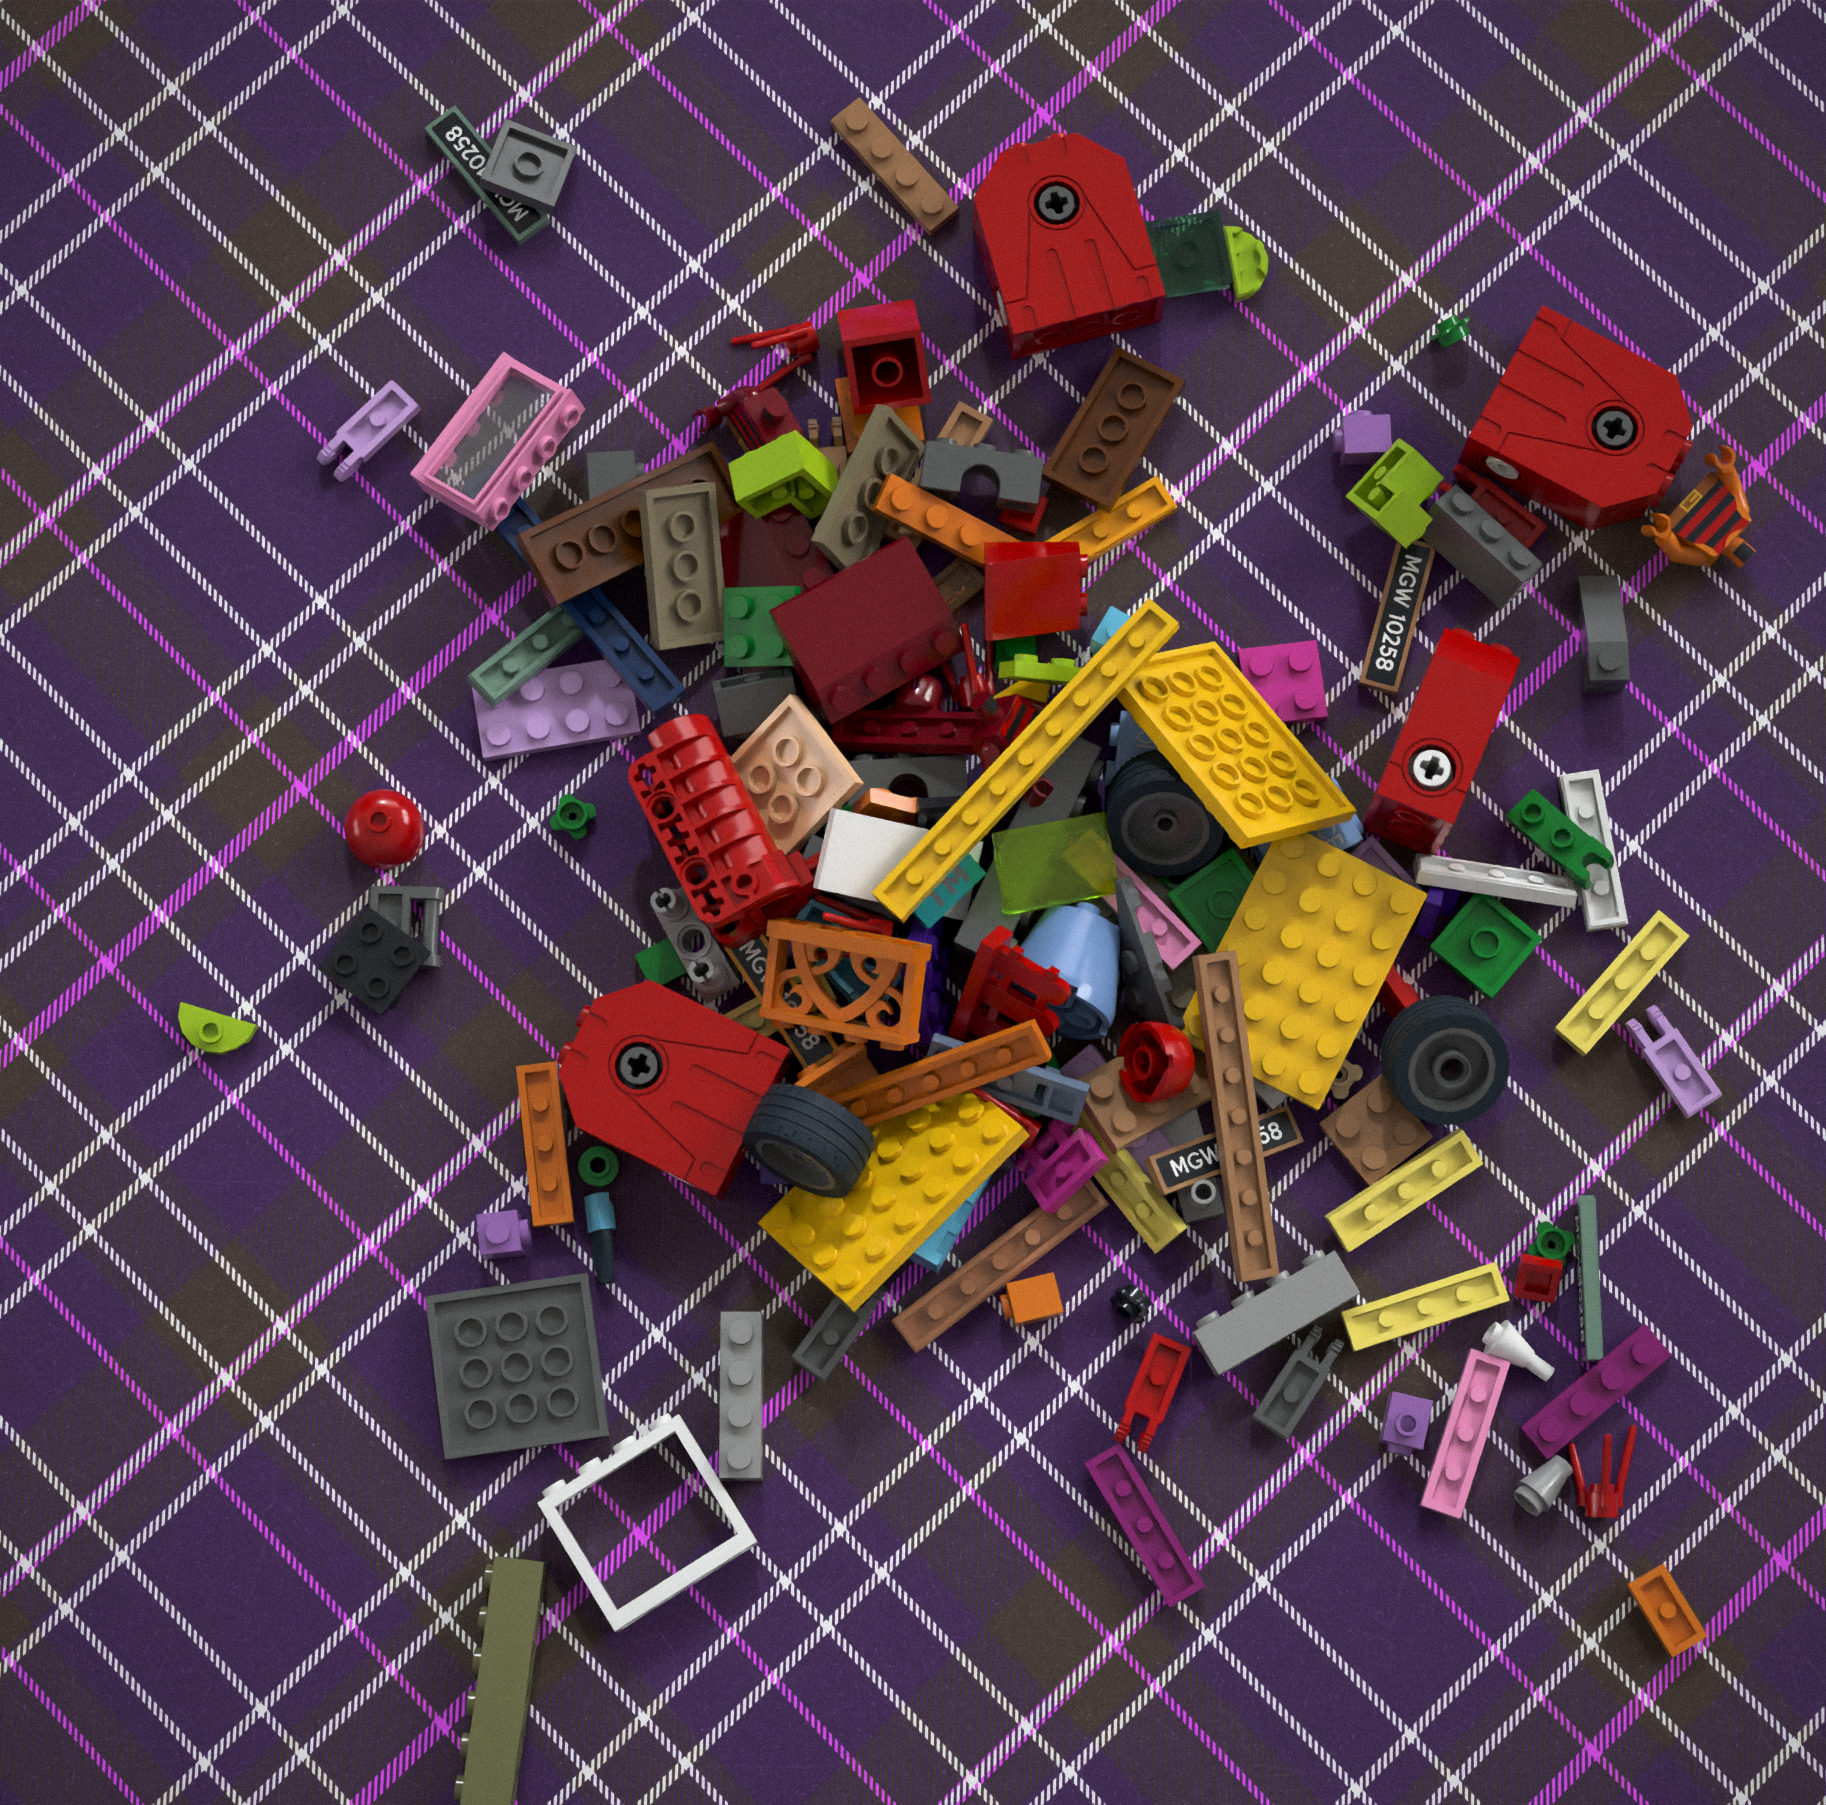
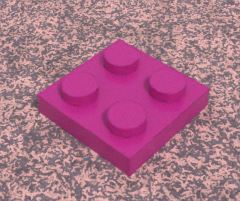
(1287, 679)

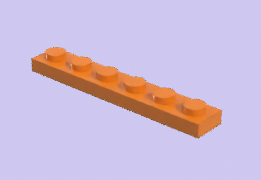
(945, 1074)

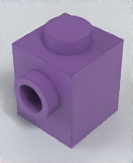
(1362, 437)
(502, 1234)
(1405, 1423)

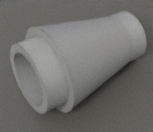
(1541, 1487)

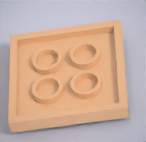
(794, 774)

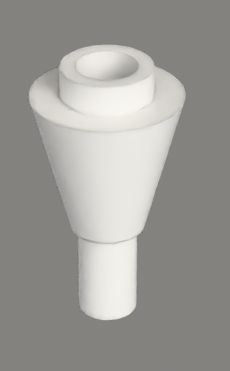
(1507, 1343)

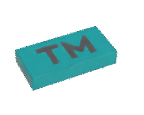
(949, 891)

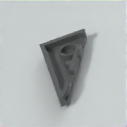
(1142, 961)

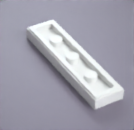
(1585, 806)
(1494, 880)

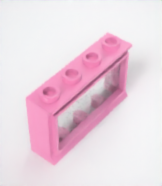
(498, 442)

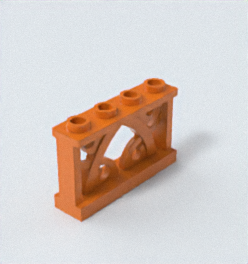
(889, 955)

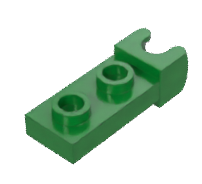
(1559, 838)

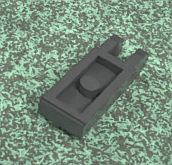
(834, 1335)
(1295, 1387)

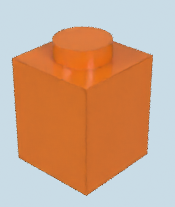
(1032, 1300)

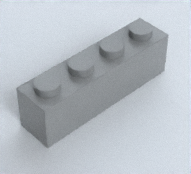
(1275, 1313)
(741, 1396)

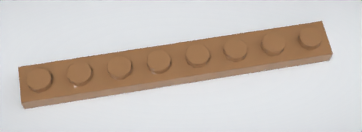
(1235, 1116)

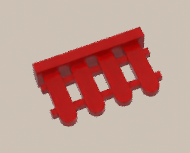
(985, 989)

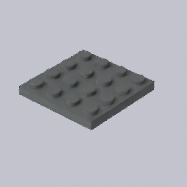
(517, 1366)

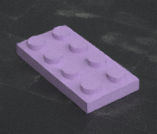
(558, 711)

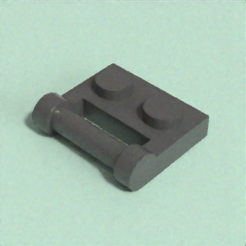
(395, 905)

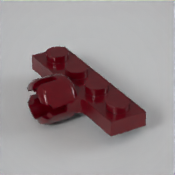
(909, 725)

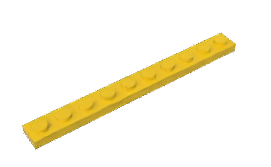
(1025, 760)

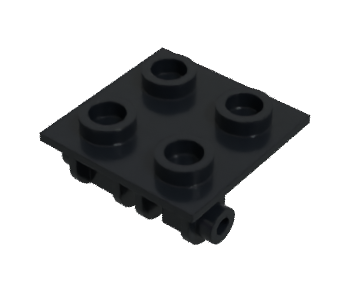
(374, 961)

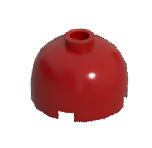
(384, 829)
(1156, 1062)

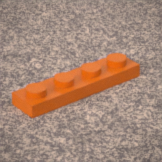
(936, 520)
(545, 1144)

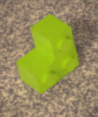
(784, 474)
(1394, 490)

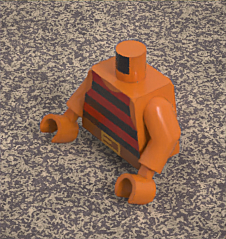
(1707, 519)

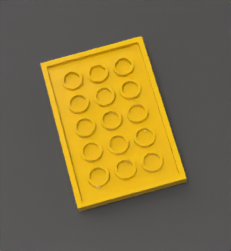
(1232, 747)
(1311, 960)
(910, 1186)

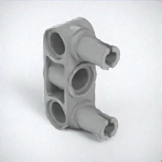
(711, 967)

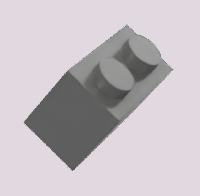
(750, 699)

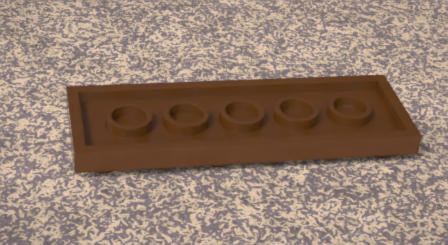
(605, 533)

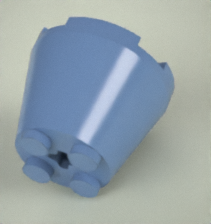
(1088, 958)

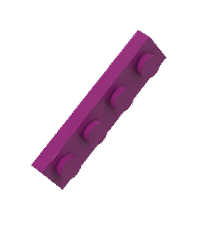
(1595, 1391)
(1144, 1525)

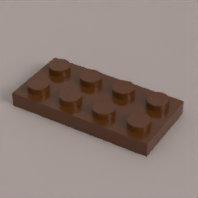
(1113, 429)

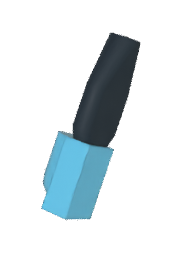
(600, 1222)

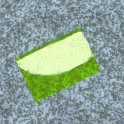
(1054, 863)

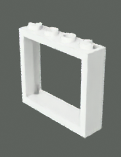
(595, 1471)

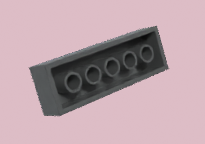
(1071, 775)

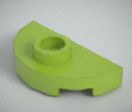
(1247, 262)
(214, 1031)

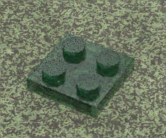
(1191, 253)

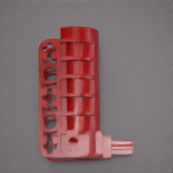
(723, 830)

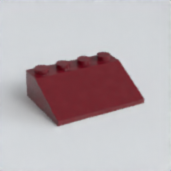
(771, 553)
(867, 630)

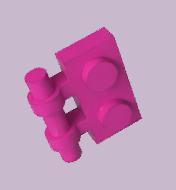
(1066, 1169)

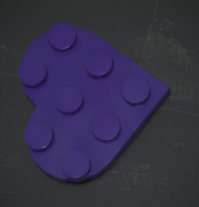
(934, 1012)

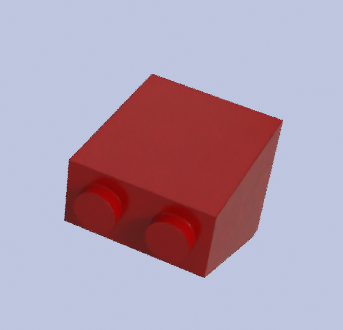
(884, 356)
(1032, 588)

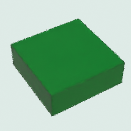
(661, 963)

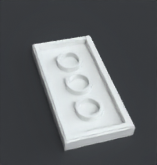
(864, 850)

